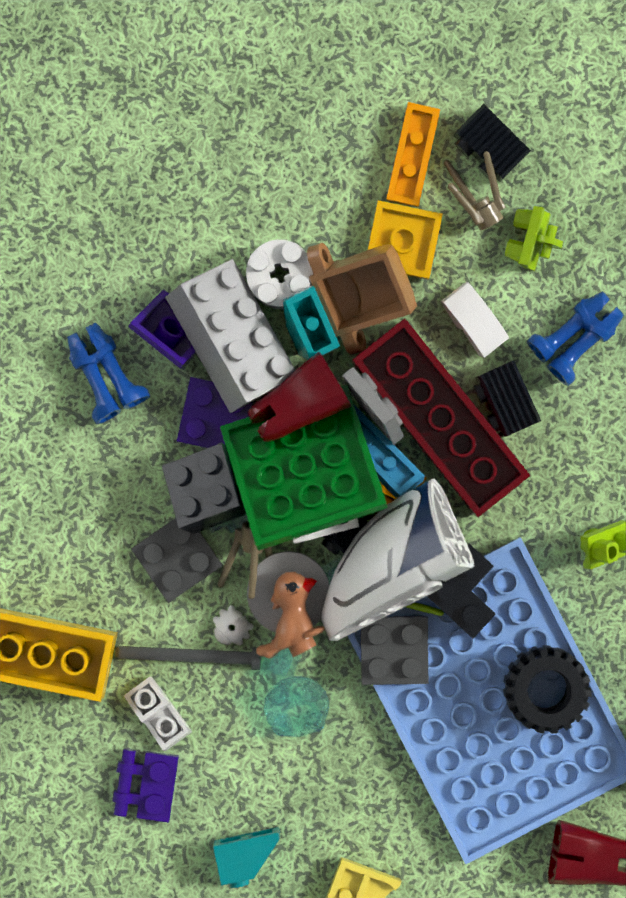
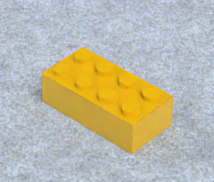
(55, 655)

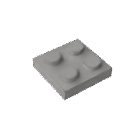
(379, 409)

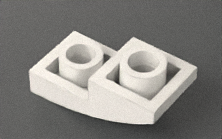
(475, 319)
(157, 713)

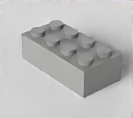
(230, 335)

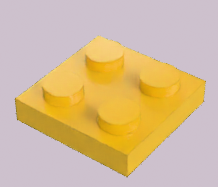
(410, 232)

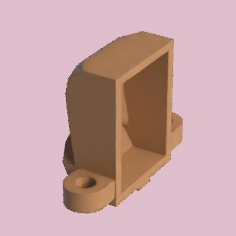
(360, 291)

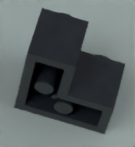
(460, 602)

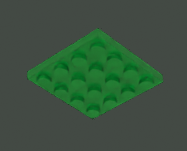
(303, 479)

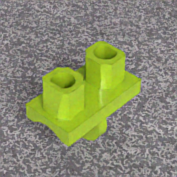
(535, 224)
(604, 544)

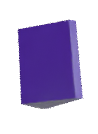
(163, 331)

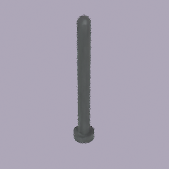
(190, 655)

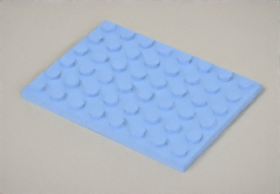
(470, 750)

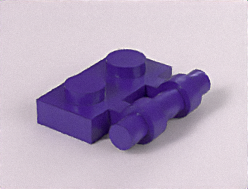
(156, 785)

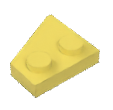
(360, 881)

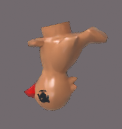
(295, 625)

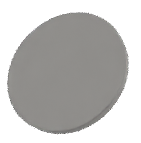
(270, 570)

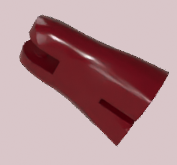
(299, 400)
(585, 857)

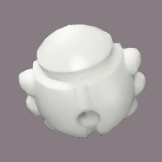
(236, 618)

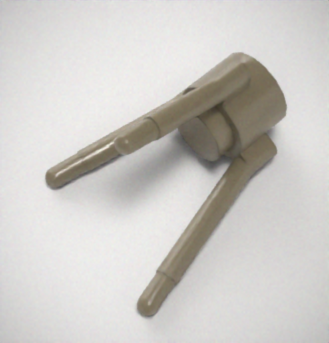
(483, 211)
(245, 538)

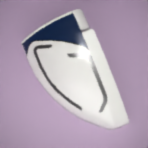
(395, 561)

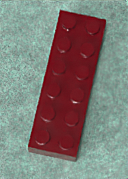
(442, 418)

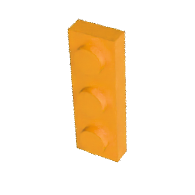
(413, 154)

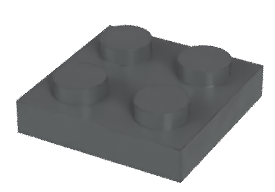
(176, 559)
(395, 651)

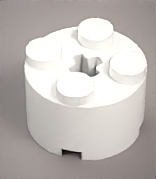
(263, 264)

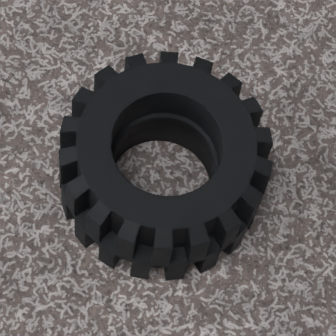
(562, 713)

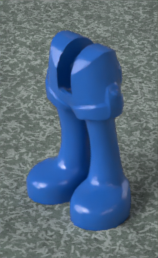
(594, 331)
(128, 393)

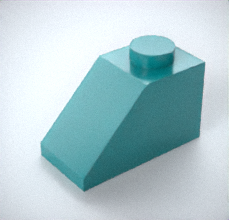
(309, 324)
(243, 855)

